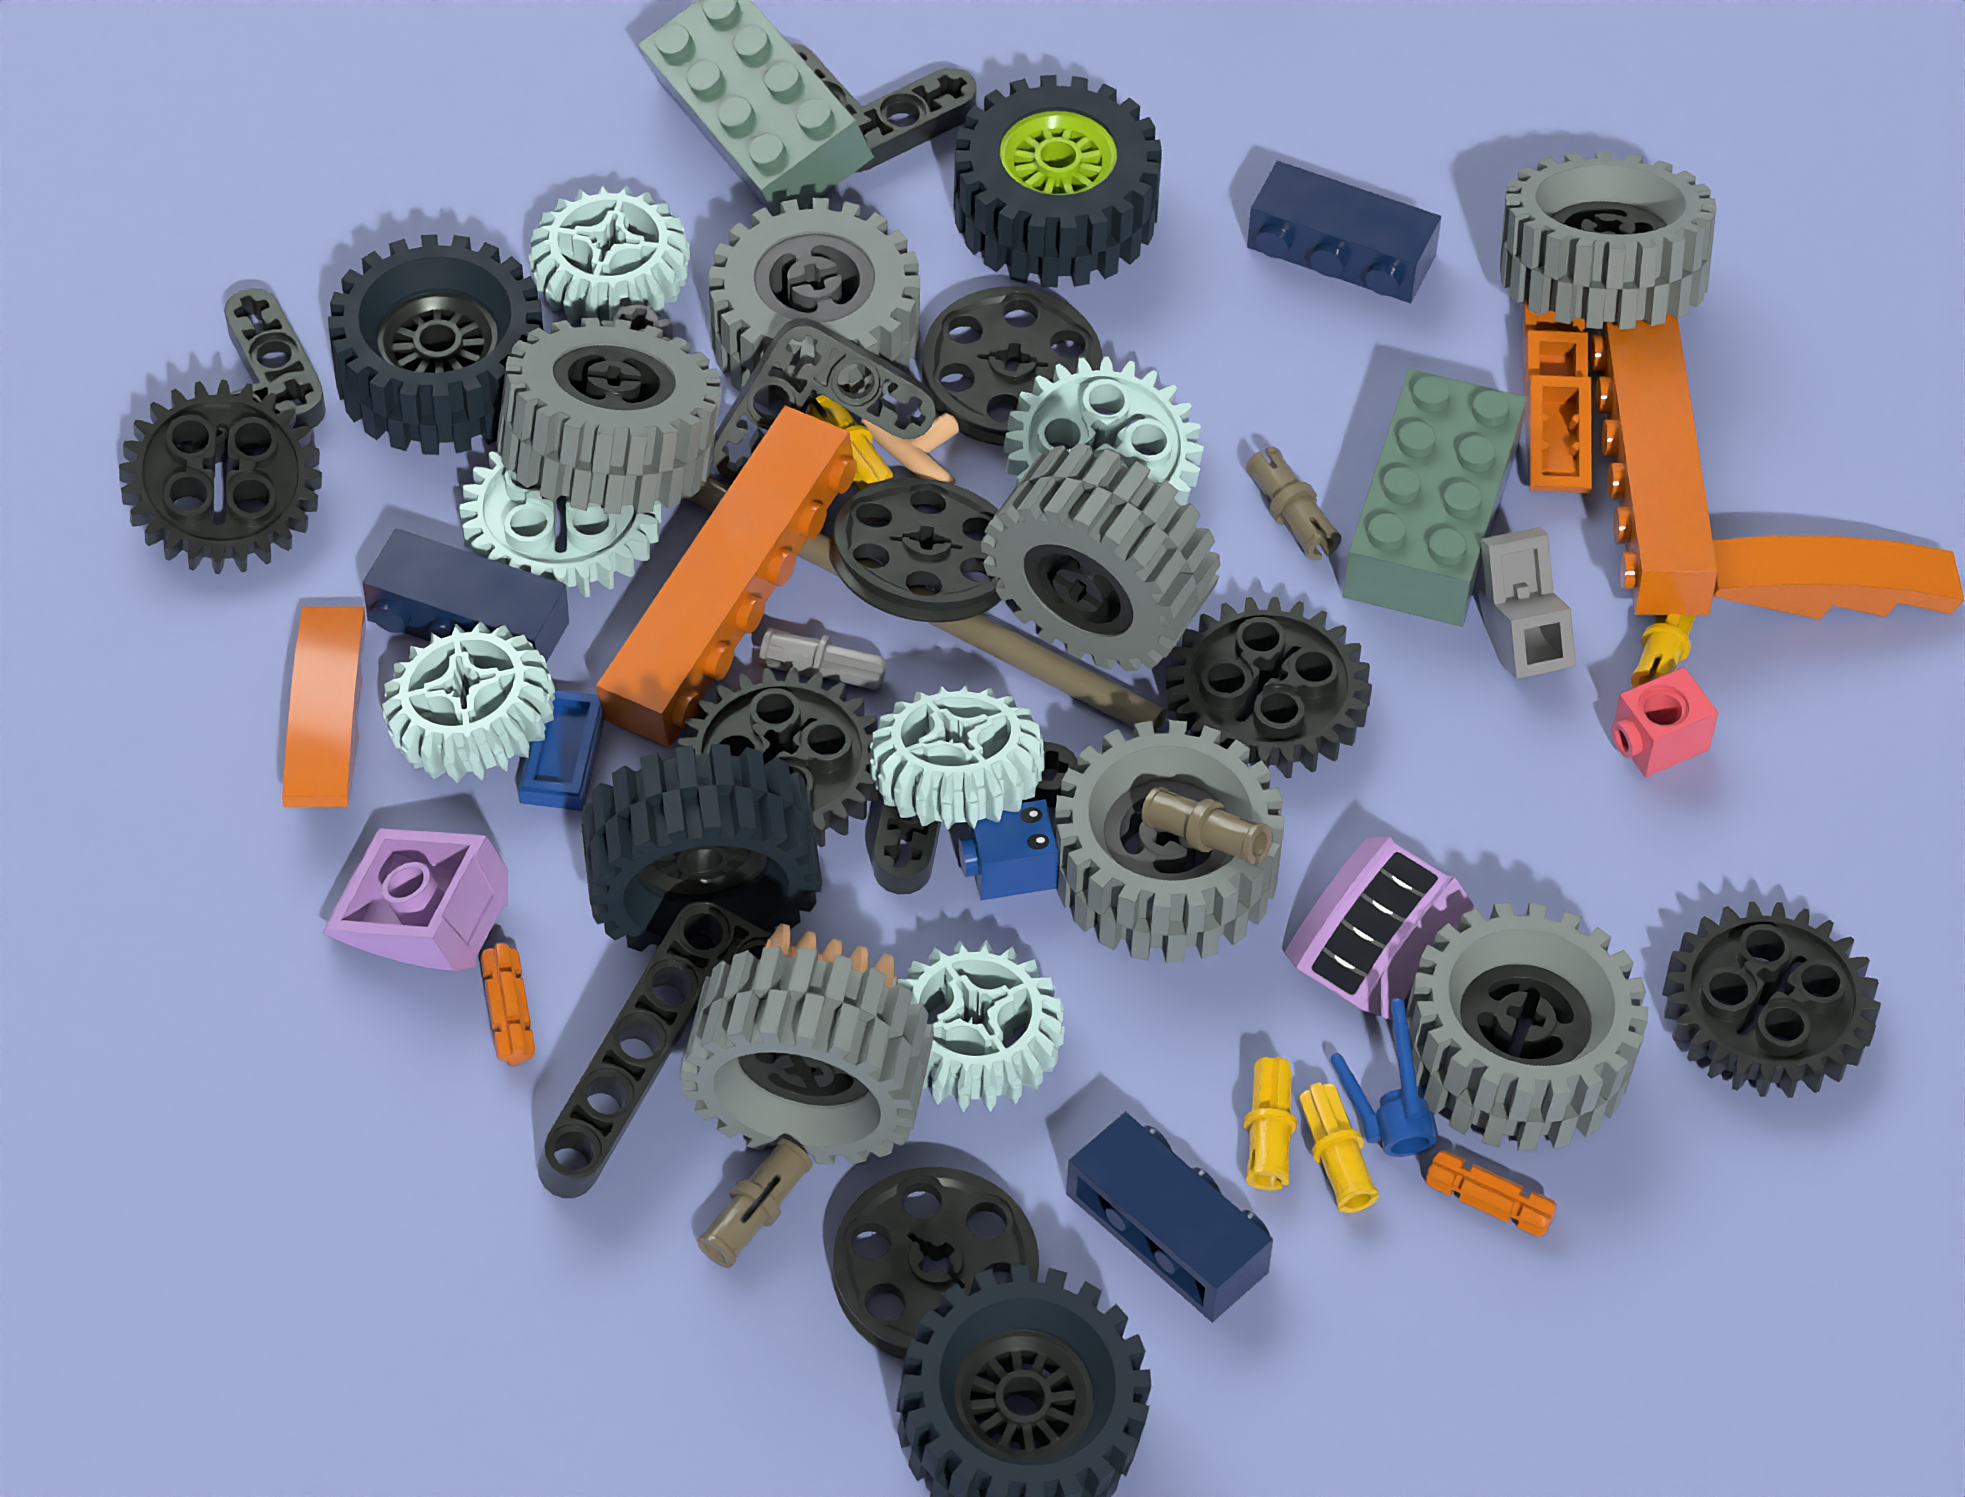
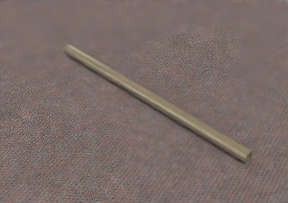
(995, 639)

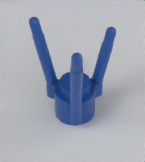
(1404, 1116)

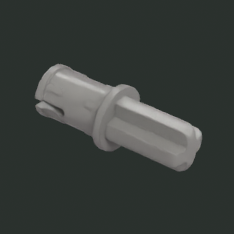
(810, 655)

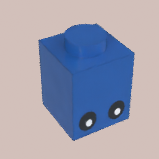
(1012, 854)

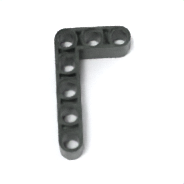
(656, 1025)

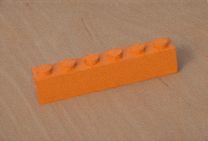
(1654, 468)
(727, 576)

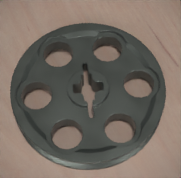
(1000, 342)
(902, 551)
(914, 1238)

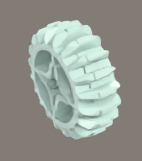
(608, 255)
(469, 702)
(957, 757)
(985, 1003)

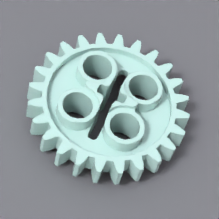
(1067, 415)
(518, 529)

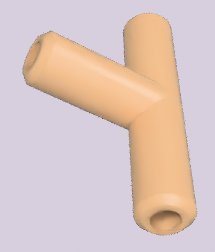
(914, 452)

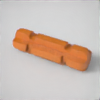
(507, 1004)
(1491, 1193)

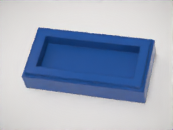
(563, 763)

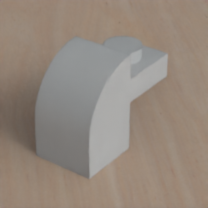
(1519, 608)

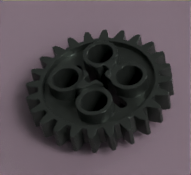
(278, 478)
(1311, 714)
(809, 725)
(1820, 1030)

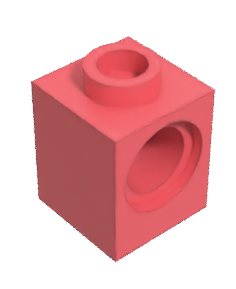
(1664, 722)

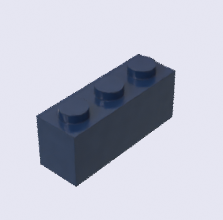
(1343, 231)
(432, 586)
(1170, 1215)

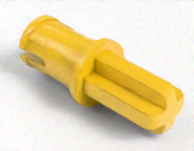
(870, 465)
(1664, 647)
(1270, 1124)
(1338, 1148)

